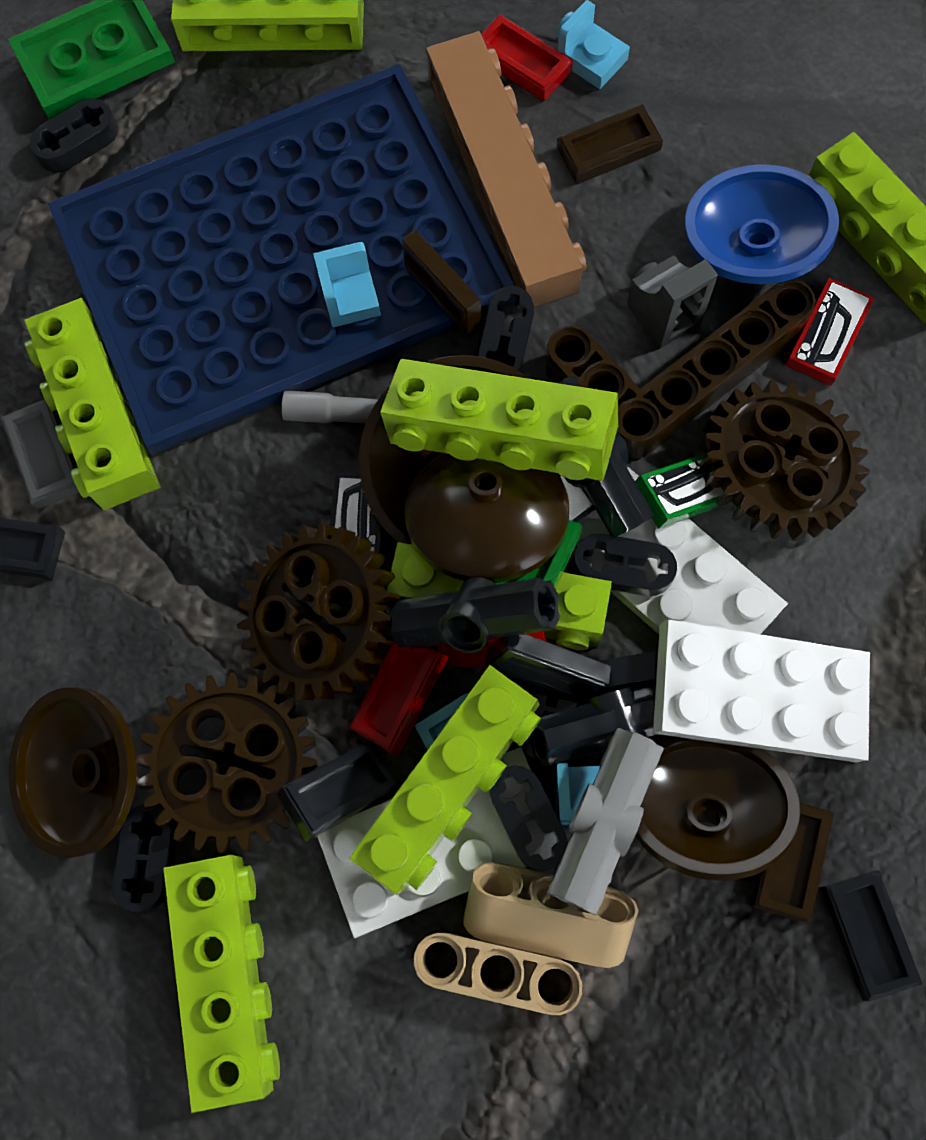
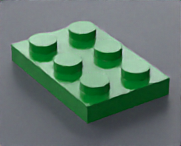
(90, 52)

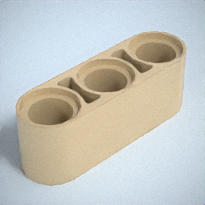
(515, 911)
(519, 993)

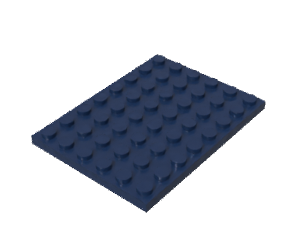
(211, 266)

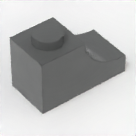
(671, 297)

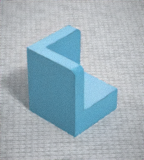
(347, 284)
(569, 788)

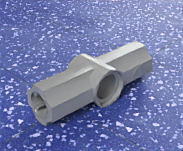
(605, 820)

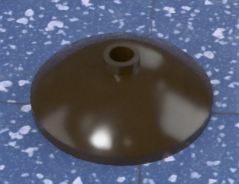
(487, 532)
(72, 772)
(725, 785)

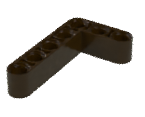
(686, 376)

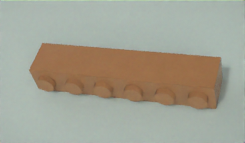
(504, 170)

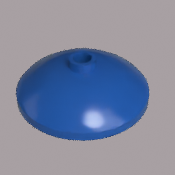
(761, 224)

